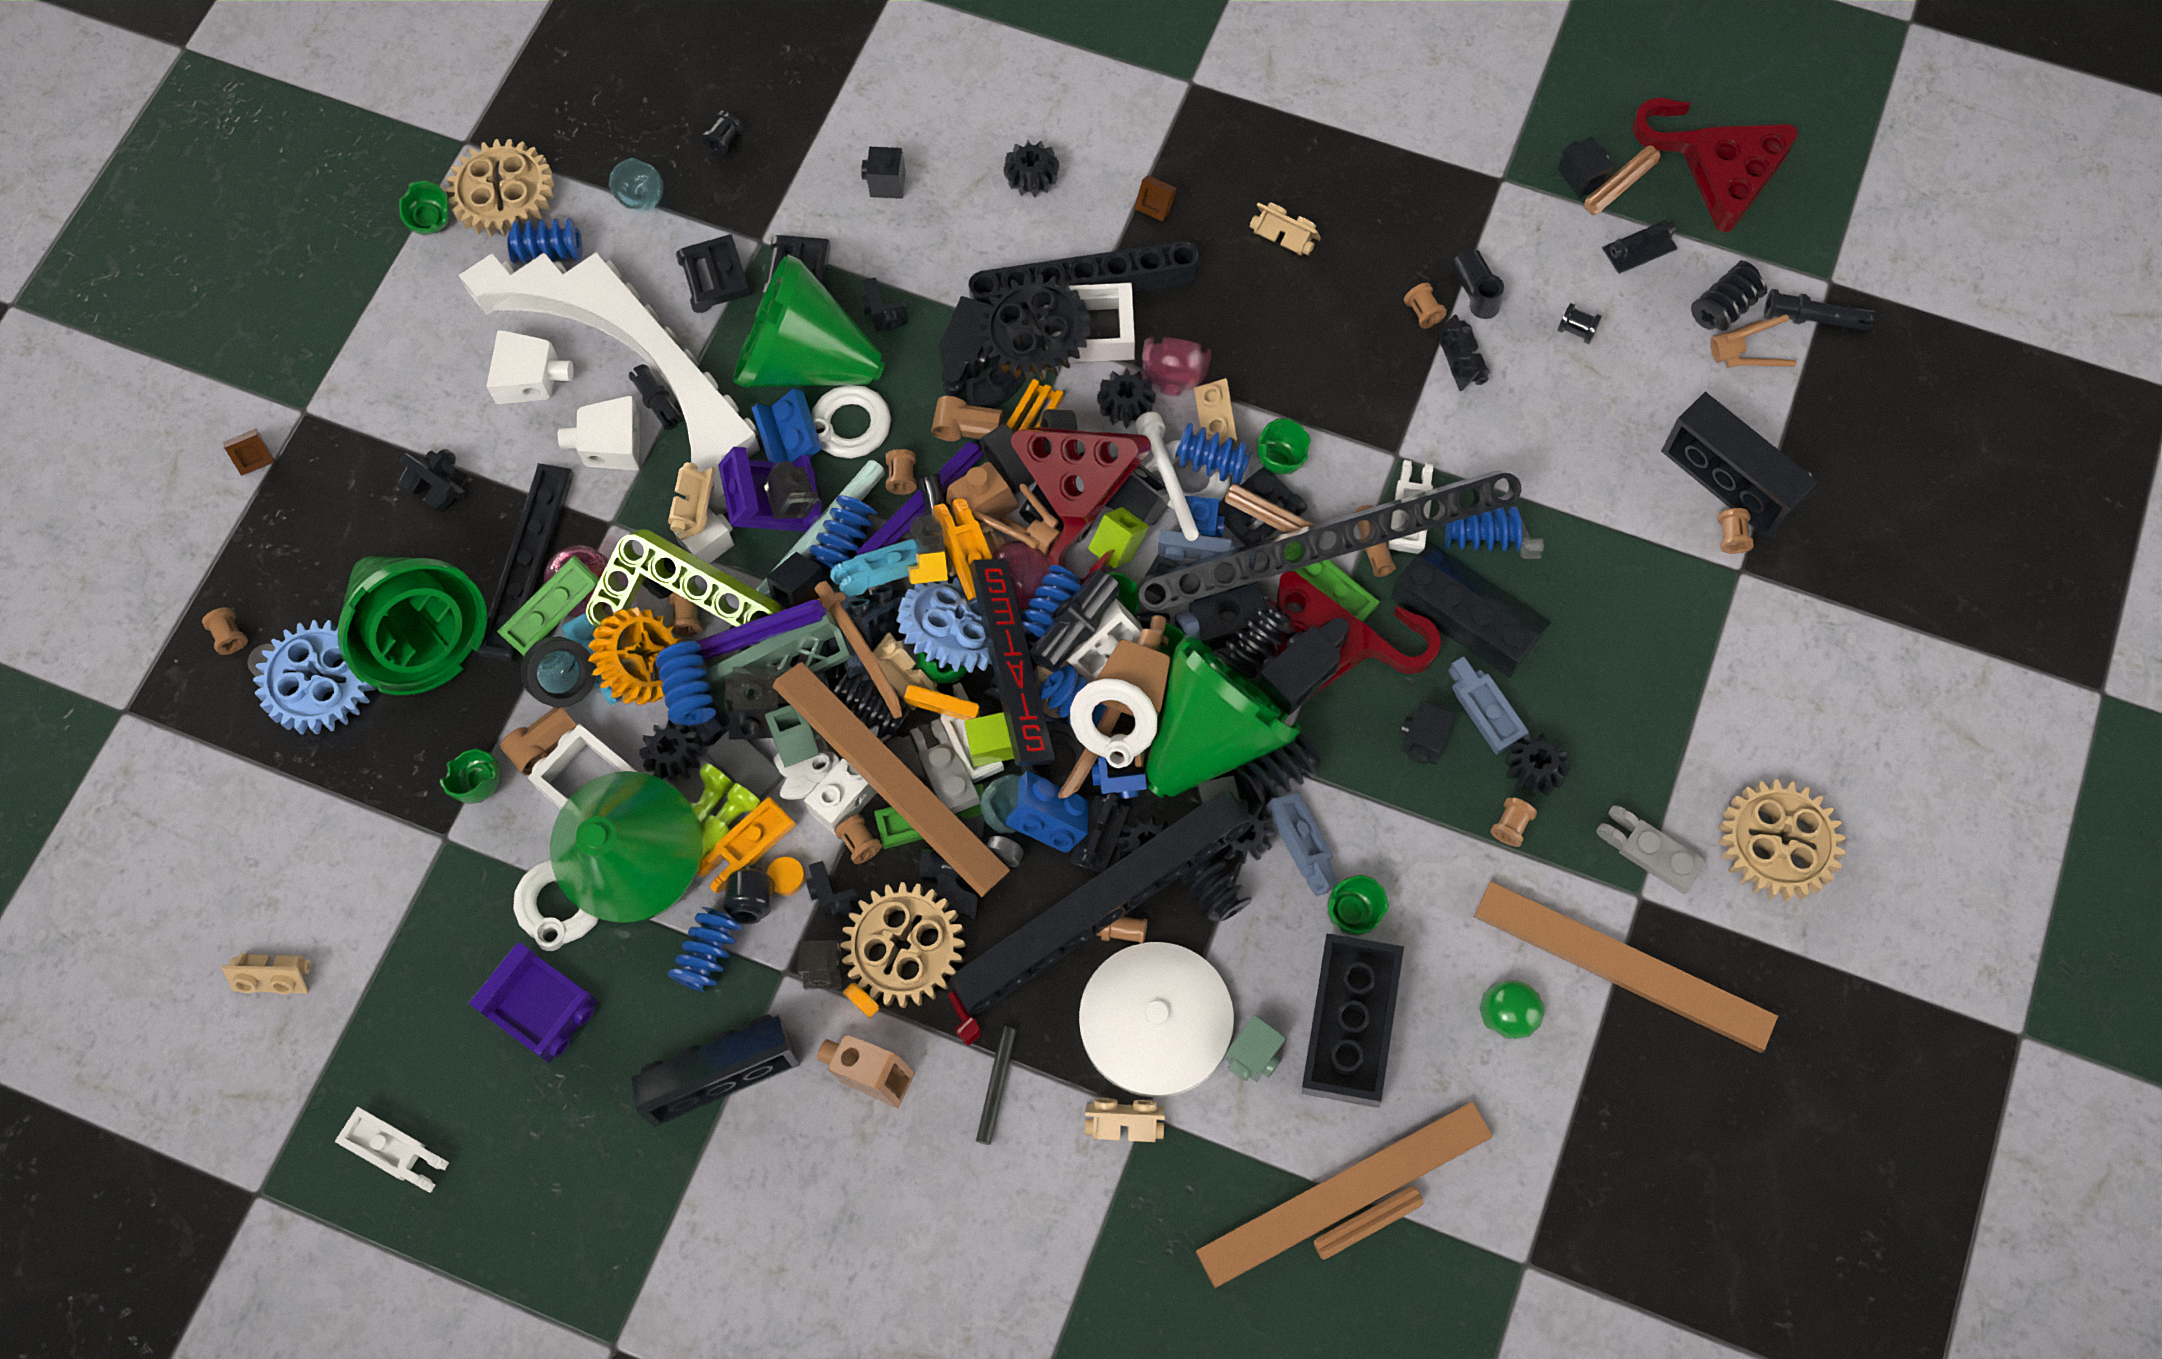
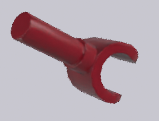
(968, 1029)

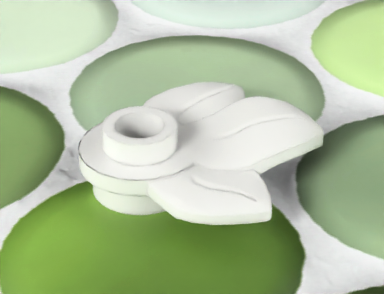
(806, 775)

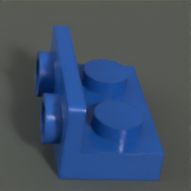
(787, 428)

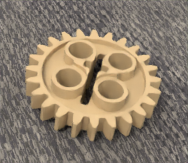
(476, 187)
(1778, 871)
(873, 929)

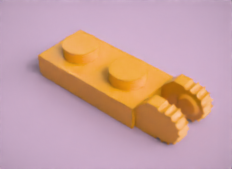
(962, 542)
(747, 841)

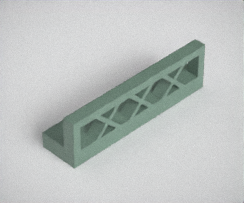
(782, 650)

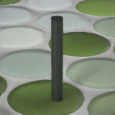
(996, 1085)

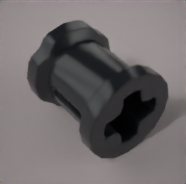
(722, 124)
(1579, 323)

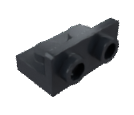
(877, 615)

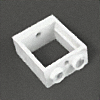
(1103, 298)
(568, 747)

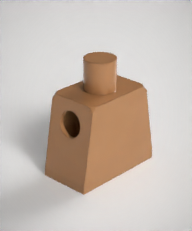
(984, 493)
(1140, 666)
(867, 1068)

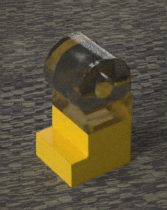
(930, 550)

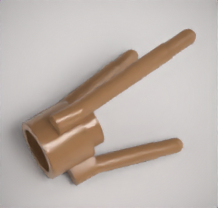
(1731, 344)
(1038, 535)

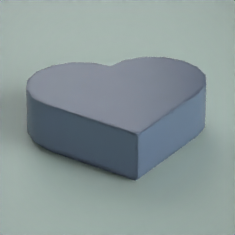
(1188, 624)

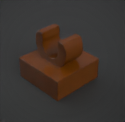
(1155, 198)
(248, 452)

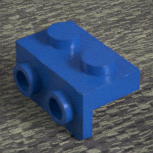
(1046, 816)

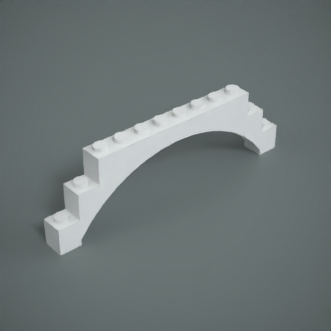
(600, 299)

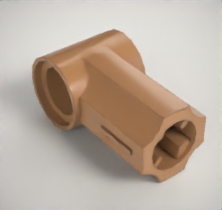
(957, 419)
(530, 744)

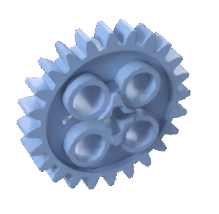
(944, 625)
(306, 704)

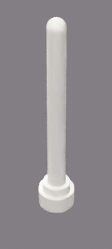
(1153, 427)

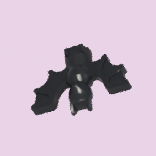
(935, 866)

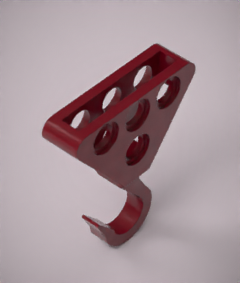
(1726, 162)
(1097, 468)
(1361, 640)

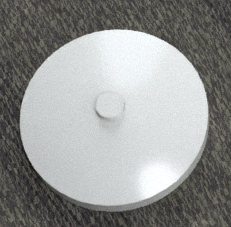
(1156, 1019)

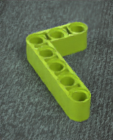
(682, 582)

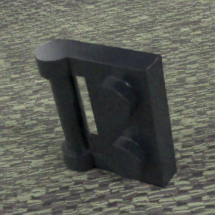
(811, 251)
(724, 270)
(1269, 487)

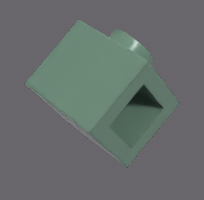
(792, 735)
(1255, 1051)

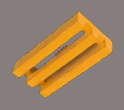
(1044, 393)
(941, 703)

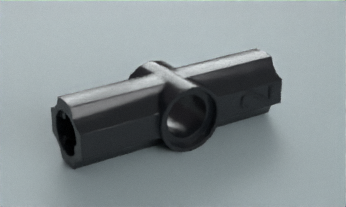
(1075, 620)

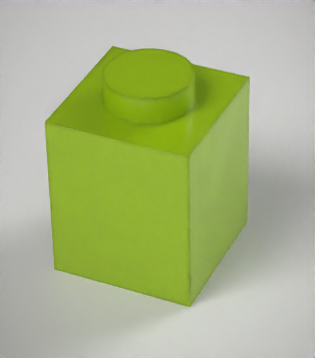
(1118, 532)
(988, 739)

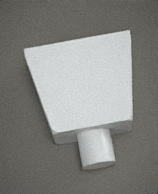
(524, 369)
(606, 434)

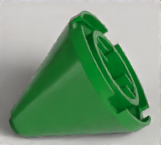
(804, 337)
(409, 623)
(1210, 722)
(626, 847)

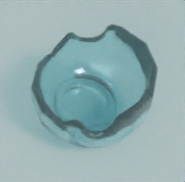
(636, 185)
(558, 671)
(999, 801)

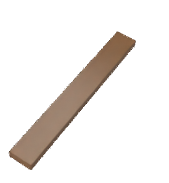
(891, 779)
(1626, 967)
(1343, 1195)

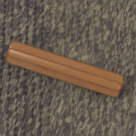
(1621, 180)
(1265, 510)
(1368, 1222)

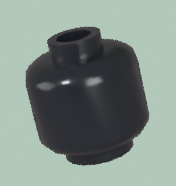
(748, 894)

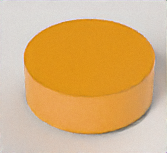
(787, 876)
(861, 1000)

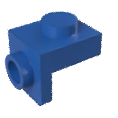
(1206, 515)
(1125, 784)

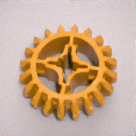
(628, 672)

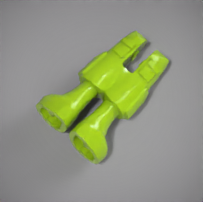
(716, 788)

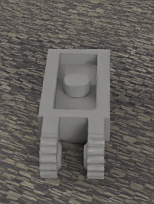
(945, 770)
(1652, 850)

